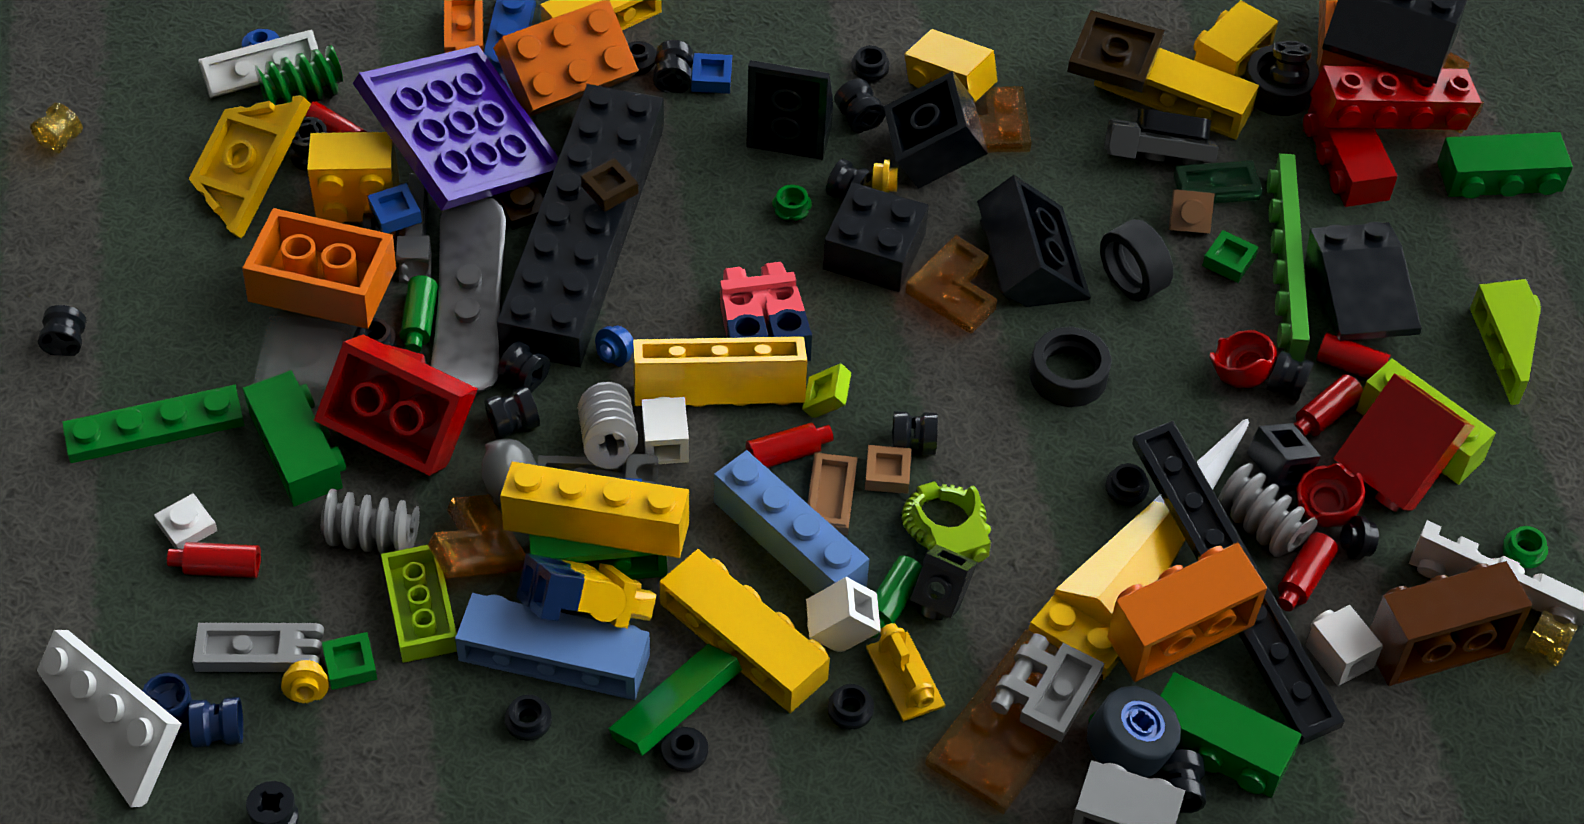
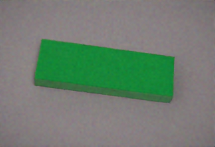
(675, 699)

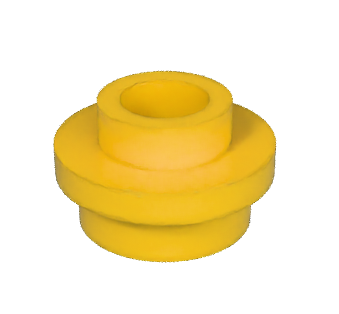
(885, 177)
(305, 682)

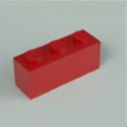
(1354, 160)

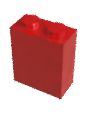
(1403, 443)

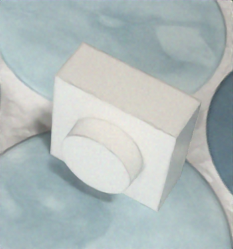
(185, 522)

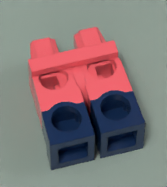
(763, 301)

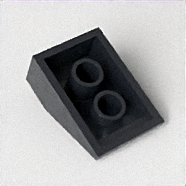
(788, 109)
(1362, 281)

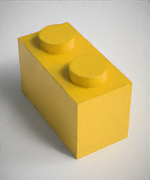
(1235, 38)
(942, 53)

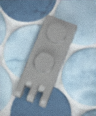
(255, 646)

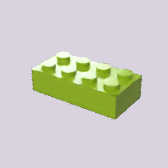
(419, 603)

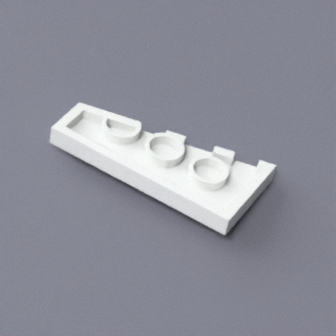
(1440, 556)
(111, 714)

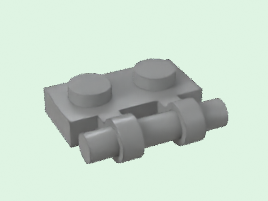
(1060, 692)

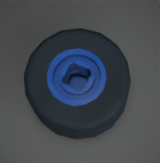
(1134, 731)

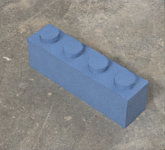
(787, 525)
(564, 651)

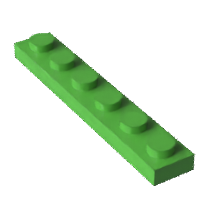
(1289, 268)

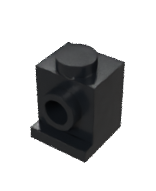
(1282, 454)
(950, 570)

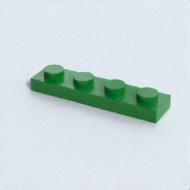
(152, 423)

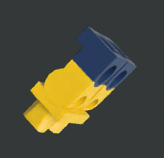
(563, 584)

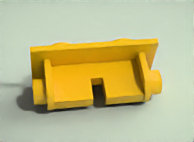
(904, 673)

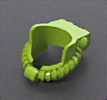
(967, 539)

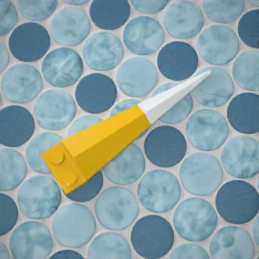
(1136, 555)

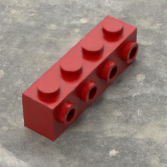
(1393, 100)

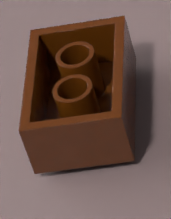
(1449, 621)

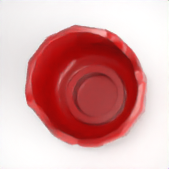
(1244, 359)
(1330, 494)

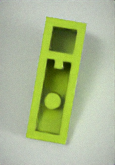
(1508, 325)

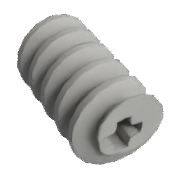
(607, 425)
(1263, 513)
(368, 525)

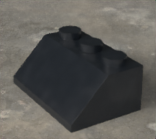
(1396, 34)
(1031, 246)

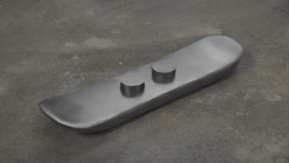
(470, 292)

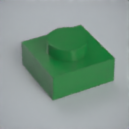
(1230, 256)
(349, 660)

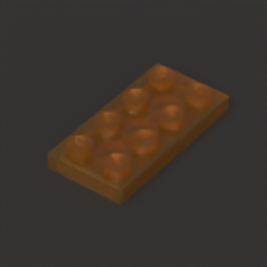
(993, 751)

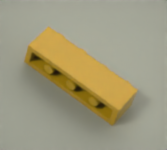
(1195, 90)
(721, 370)
(595, 509)
(740, 624)

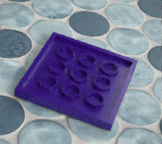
(458, 126)

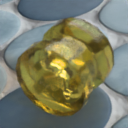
(56, 127)
(1550, 638)

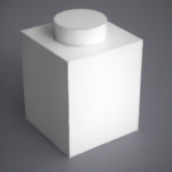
(666, 429)
(843, 615)
(1343, 644)

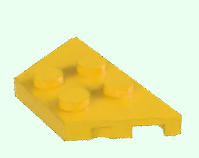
(245, 158)

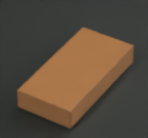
(833, 488)

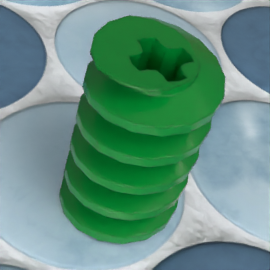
(301, 77)

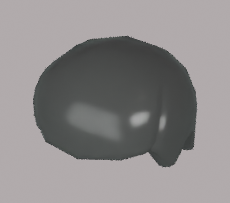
(498, 461)

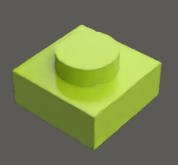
(827, 390)

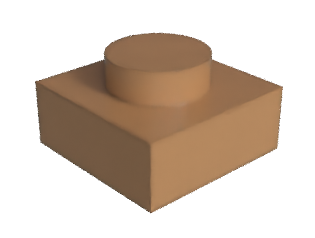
(1191, 211)
(888, 469)

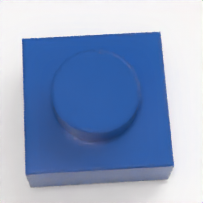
(711, 73)
(394, 208)

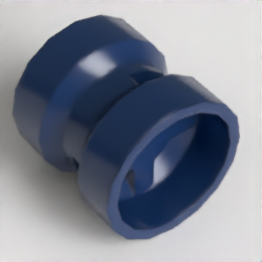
(171, 694)
(216, 722)

